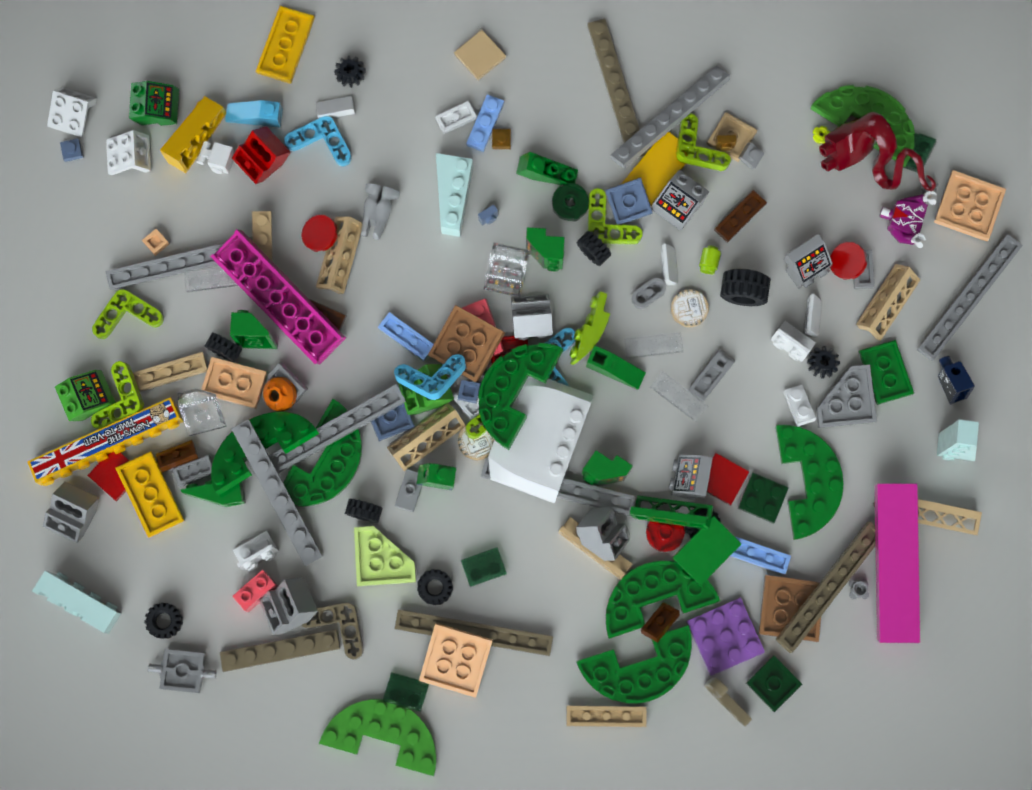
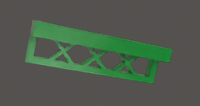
(671, 516)

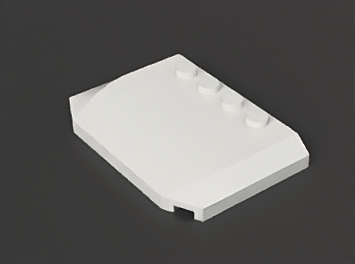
(545, 440)

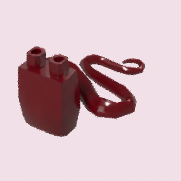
(856, 139)

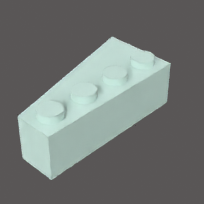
(453, 187)
(958, 441)
(77, 601)

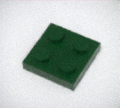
(763, 498)
(774, 683)

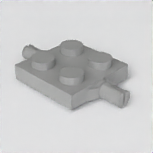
(182, 671)

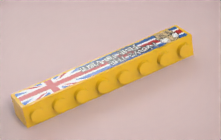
(109, 439)

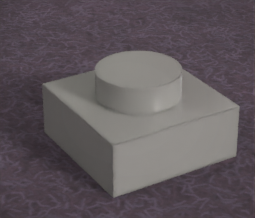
(751, 155)

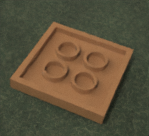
(470, 338)
(780, 603)

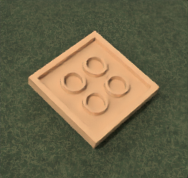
(969, 205)
(455, 660)

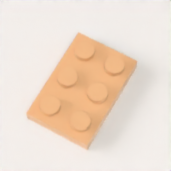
(234, 382)

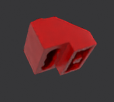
(261, 154)

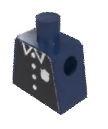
(955, 380)

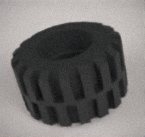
(745, 287)

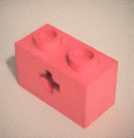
(254, 591)

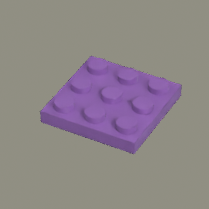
(725, 636)

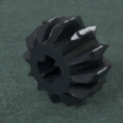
(356, 74)
(823, 355)

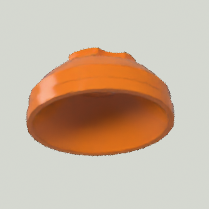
(286, 391)

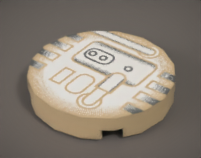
(689, 308)
(477, 448)

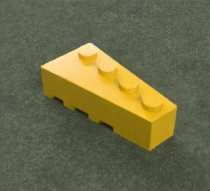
(188, 139)

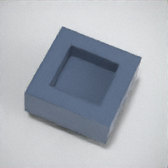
(71, 150)
(488, 215)
(469, 391)

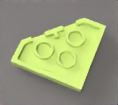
(380, 560)

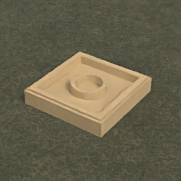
(480, 55)
(732, 126)

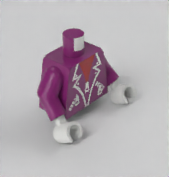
(907, 218)

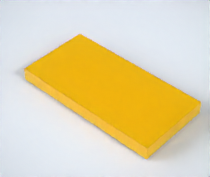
(285, 44)
(657, 166)
(150, 494)

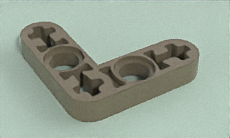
(338, 617)
(719, 691)

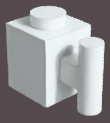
(218, 158)

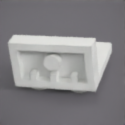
(69, 111)
(128, 152)
(792, 341)
(255, 551)

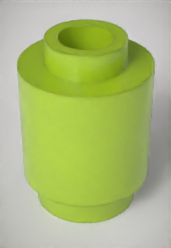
(709, 260)

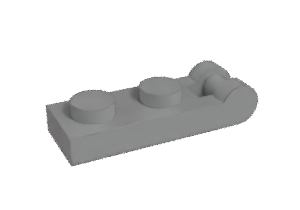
(711, 376)

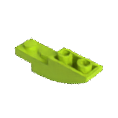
(592, 330)

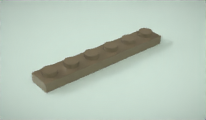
(279, 650)

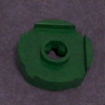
(572, 212)

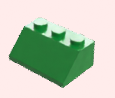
(249, 332)

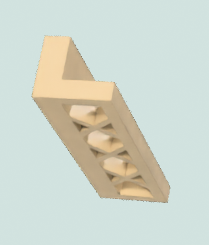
(342, 256)
(887, 297)
(423, 431)
(951, 510)
(617, 567)

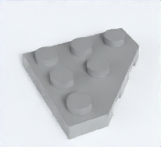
(849, 400)

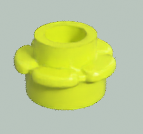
(816, 134)

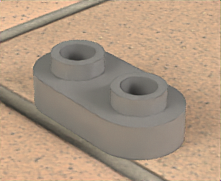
(647, 292)

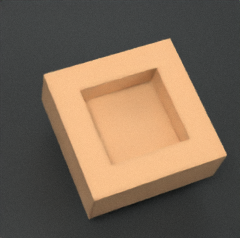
(155, 242)

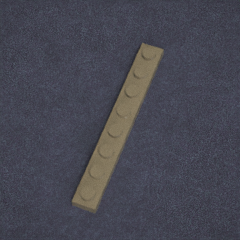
(613, 79)
(828, 589)
(501, 637)

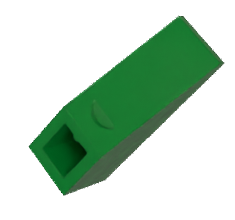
(545, 170)
(615, 367)
(206, 492)

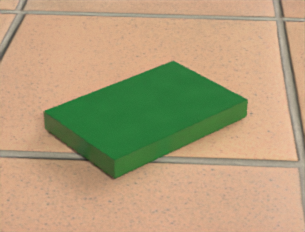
(887, 372)
(706, 551)

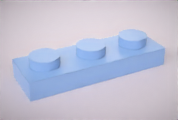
(485, 123)
(406, 336)
(762, 556)

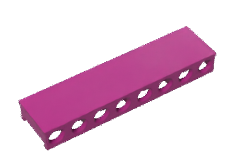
(278, 297)
(897, 563)

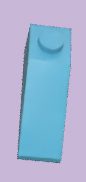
(255, 113)

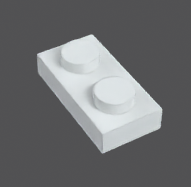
(456, 117)
(799, 405)

